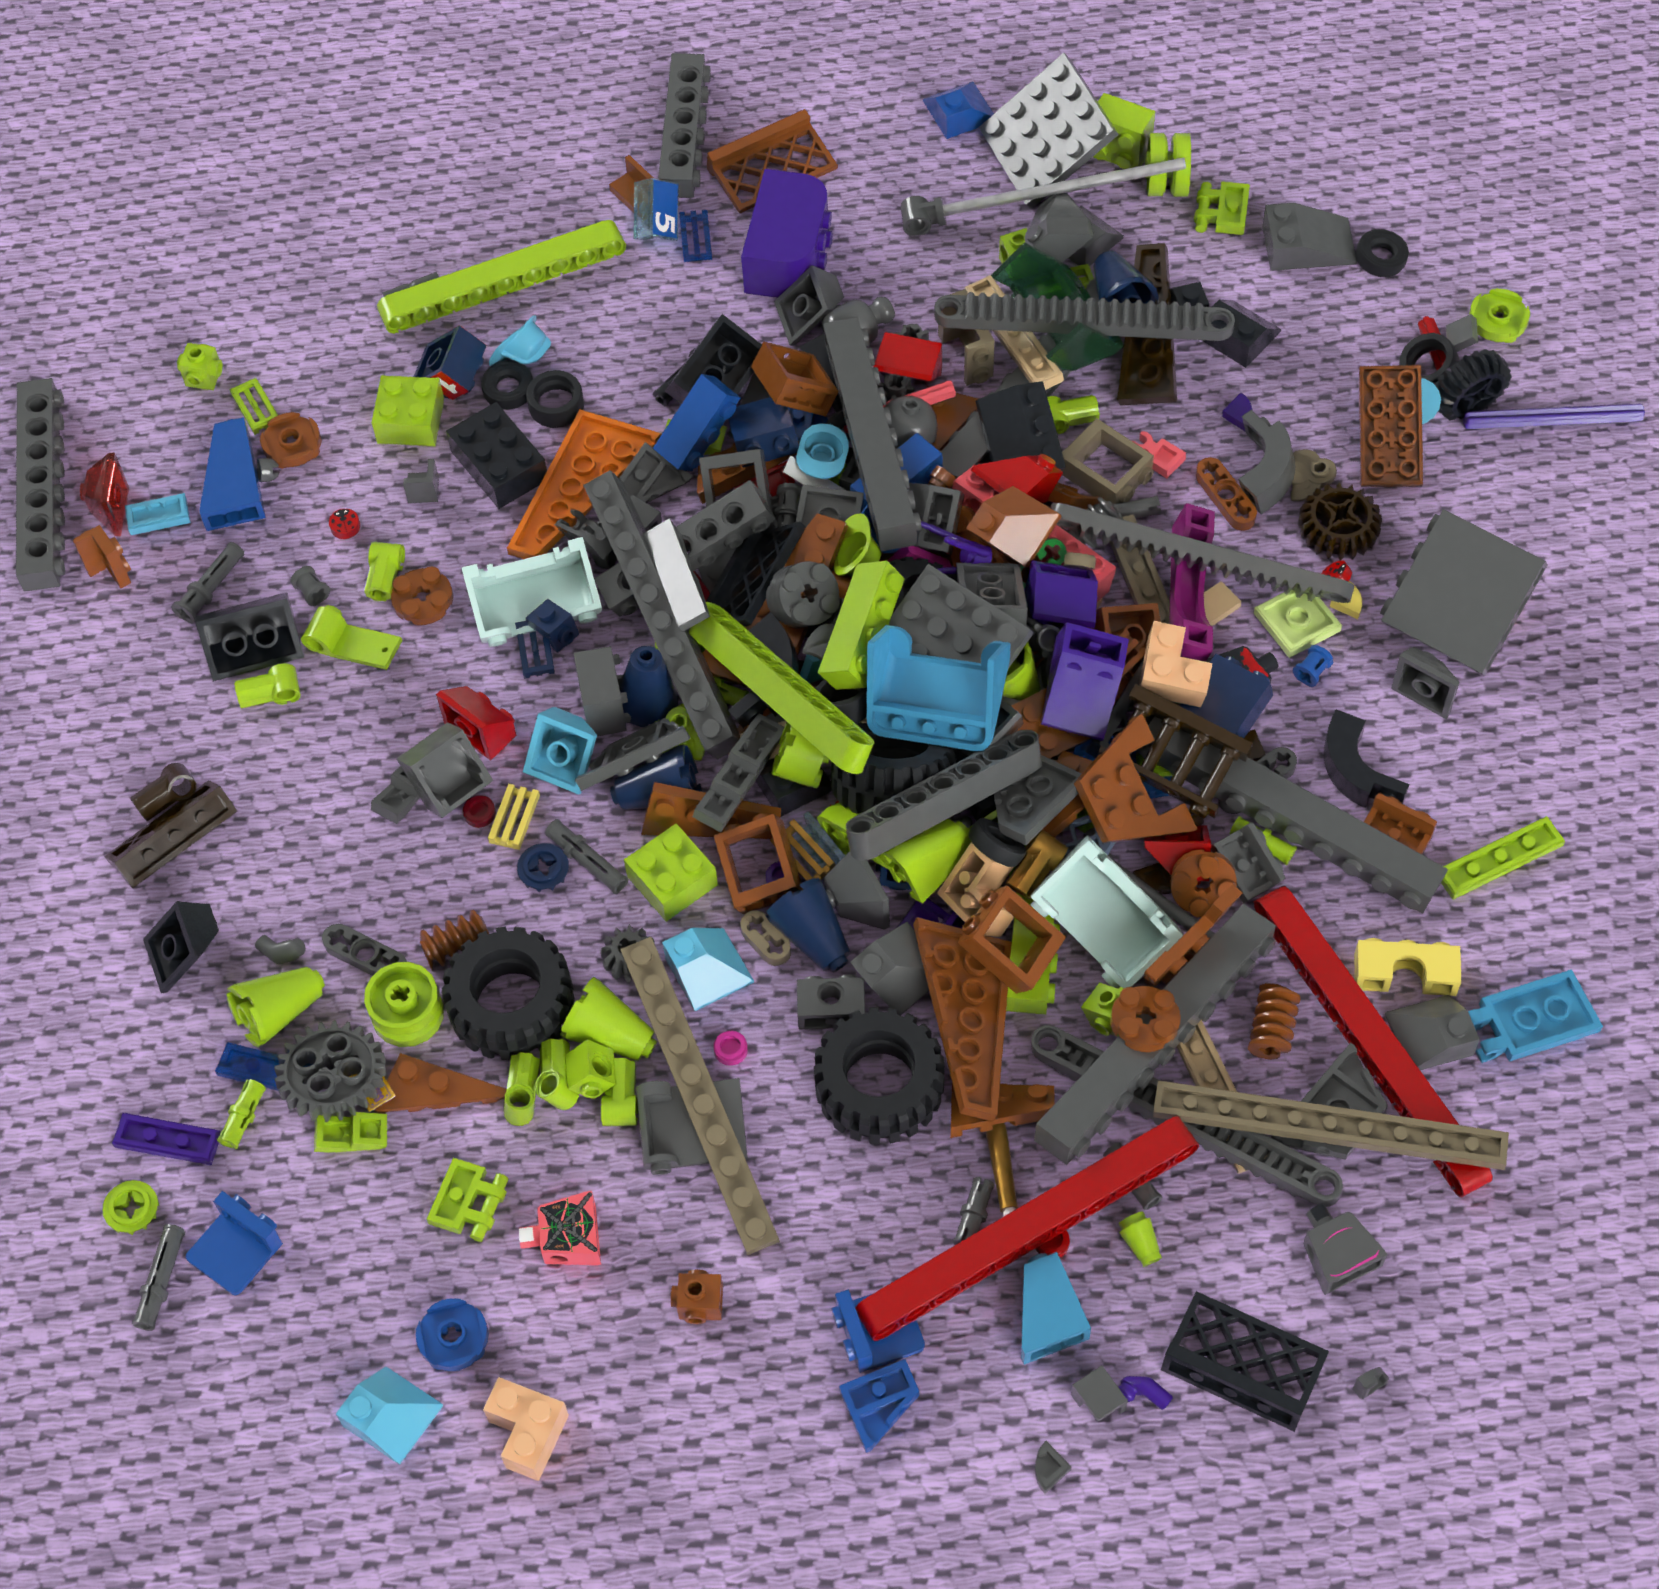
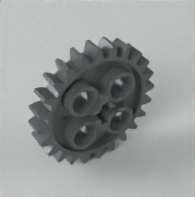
(330, 1071)

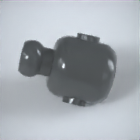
(869, 316)

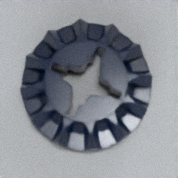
(549, 855)

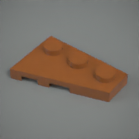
(1016, 1105)

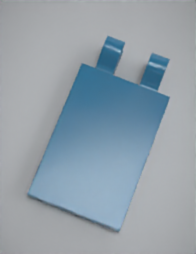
(1535, 1017)

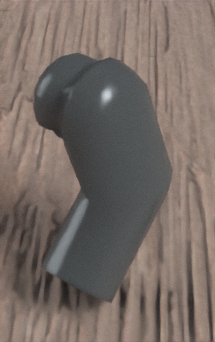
(280, 952)

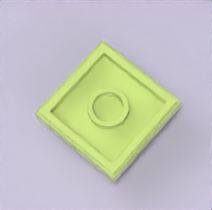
(1296, 621)

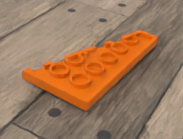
(588, 450)

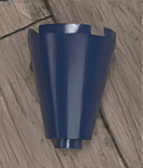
(1121, 280)
(648, 687)
(673, 768)
(811, 925)

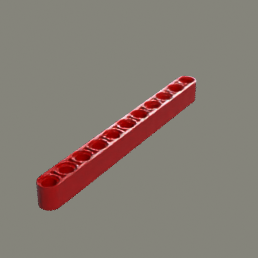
(1362, 1025)
(1026, 1228)

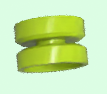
(1157, 152)
(404, 1004)

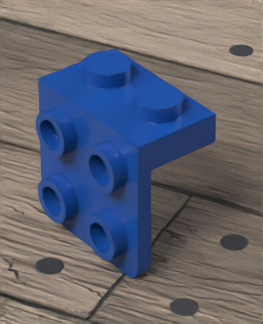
(234, 1244)
(859, 1344)

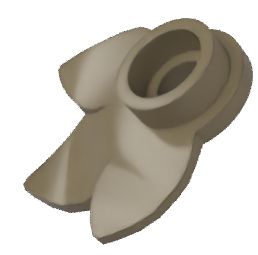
(1307, 476)

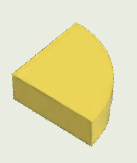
(1352, 608)

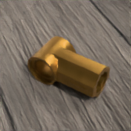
(1041, 856)

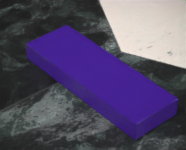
(166, 1139)

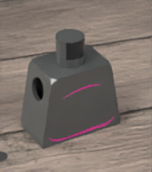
(1340, 1248)

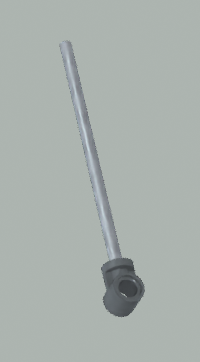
(920, 214)

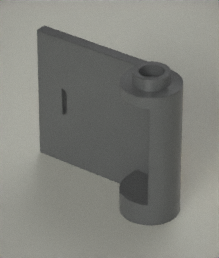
(667, 1130)

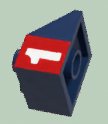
(453, 360)

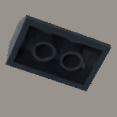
(1019, 423)
(249, 636)

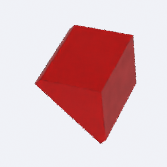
(909, 357)

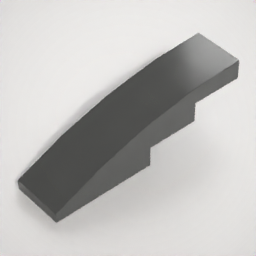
(739, 772)

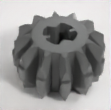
(612, 954)

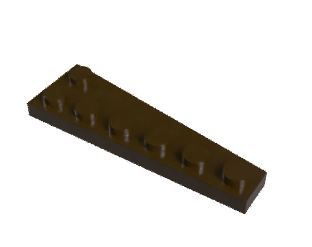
(1149, 363)

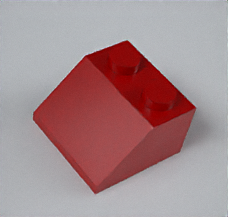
(482, 722)

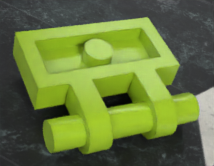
(1231, 211)
(457, 1195)

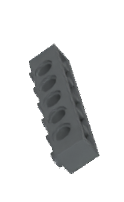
(683, 122)
(695, 531)

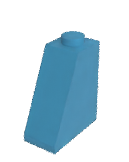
(1049, 1309)

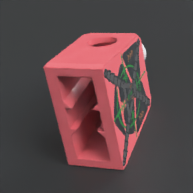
(566, 1231)

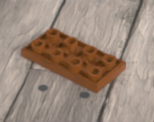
(1390, 426)

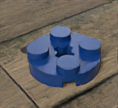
(435, 1325)

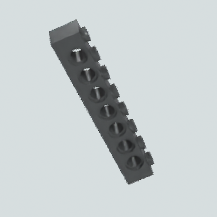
(39, 485)

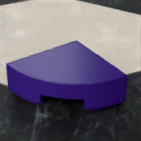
(1236, 410)

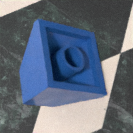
(958, 109)

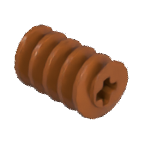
(450, 940)
(1273, 1021)

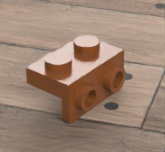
(101, 553)
(1401, 822)

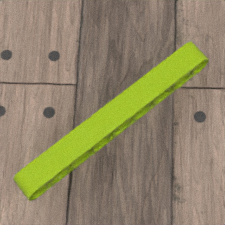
(500, 275)
(784, 690)

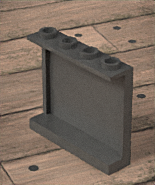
(1463, 591)

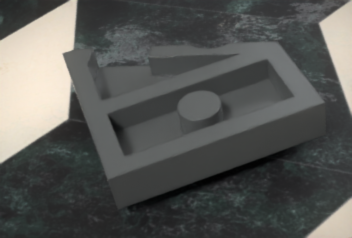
(652, 475)

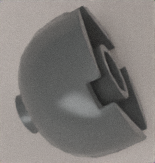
(912, 416)

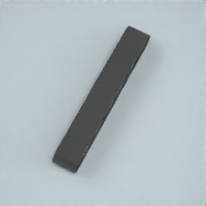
(943, 795)

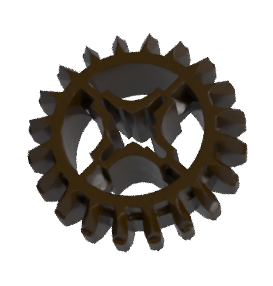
(1346, 535)

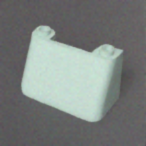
(517, 588)
(1106, 913)

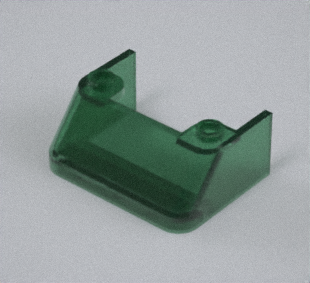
(1038, 274)

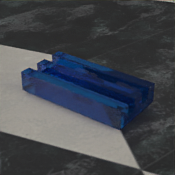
(693, 218)

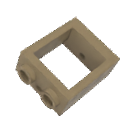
(1088, 442)

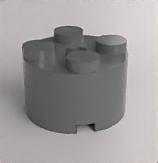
(820, 593)

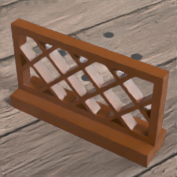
(757, 145)

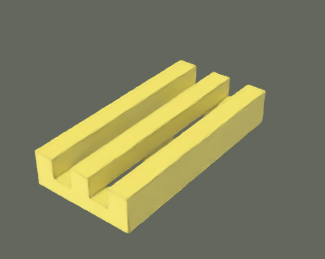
(502, 812)

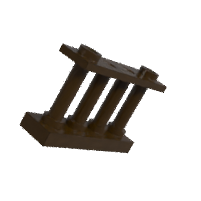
(1202, 734)

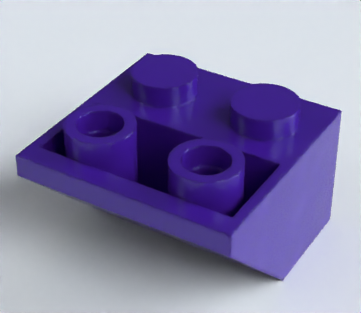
(1061, 594)

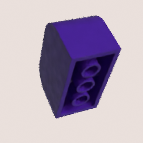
(785, 232)

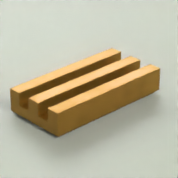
(821, 872)

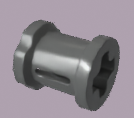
(310, 585)

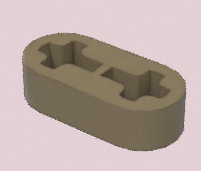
(760, 942)

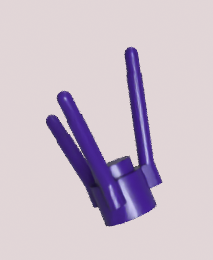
(970, 551)

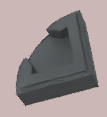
(1370, 1382)
(1050, 1467)

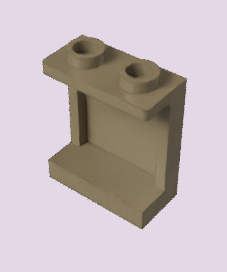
(977, 345)

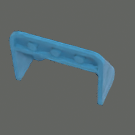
(933, 696)

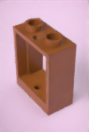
(795, 379)
(770, 892)
(1038, 957)

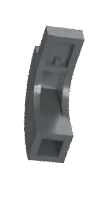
(1274, 474)

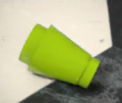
(1141, 1238)

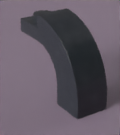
(775, 637)
(1347, 768)

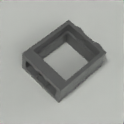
(732, 460)

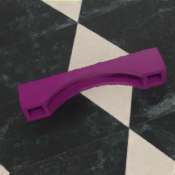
(1188, 585)

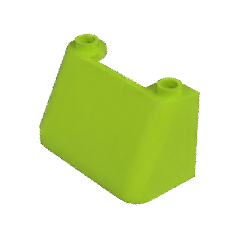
(920, 861)

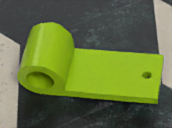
(335, 638)

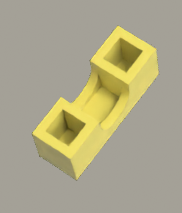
(1434, 963)

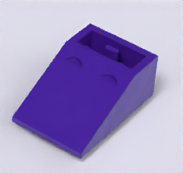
(1083, 680)

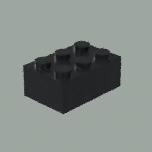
(722, 353)
(497, 455)

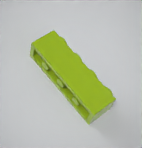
(862, 615)
(1033, 1000)

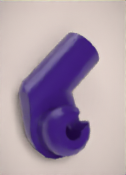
(1146, 1387)

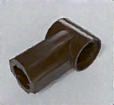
(161, 793)

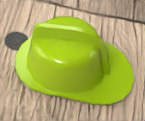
(856, 546)

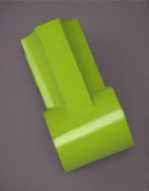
(1073, 411)
(384, 565)
(277, 686)
(552, 1081)
(520, 1088)
(620, 1101)

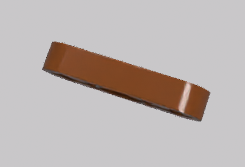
(1226, 482)

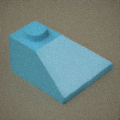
(560, 748)
(706, 965)
(388, 1413)

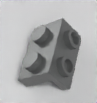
(1252, 860)

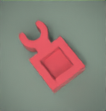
(1166, 455)

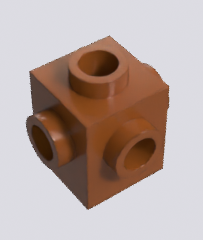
(698, 1296)

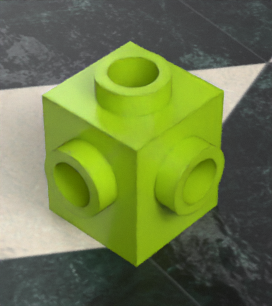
(200, 366)
(1099, 1007)

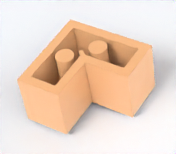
(1169, 674)
(970, 881)
(534, 1424)

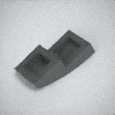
(396, 798)

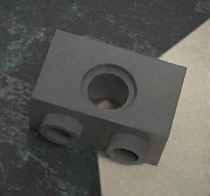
(813, 990)

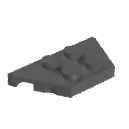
(633, 749)
(1344, 1086)

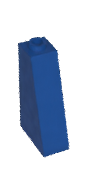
(231, 479)

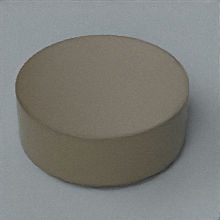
(1080, 560)

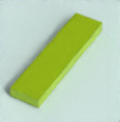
(1501, 857)

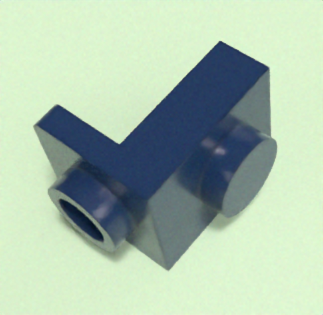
(553, 624)

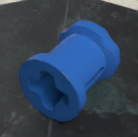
(1313, 665)

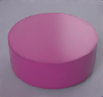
(730, 1048)

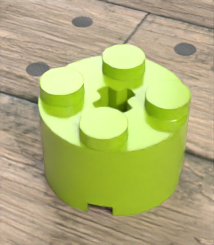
(798, 759)

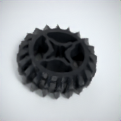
(1472, 383)

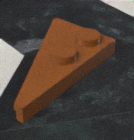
(430, 1086)

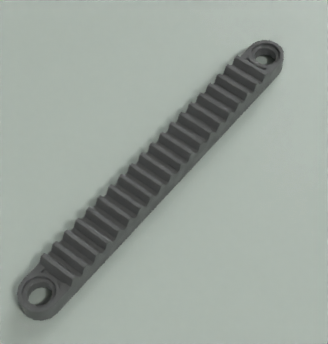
(1064, 315)
(1203, 554)
(1281, 1165)

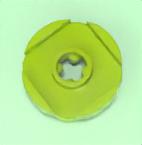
(1500, 329)

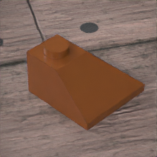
(1014, 524)

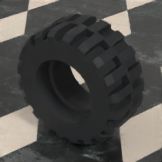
(888, 771)
(500, 955)
(885, 1115)

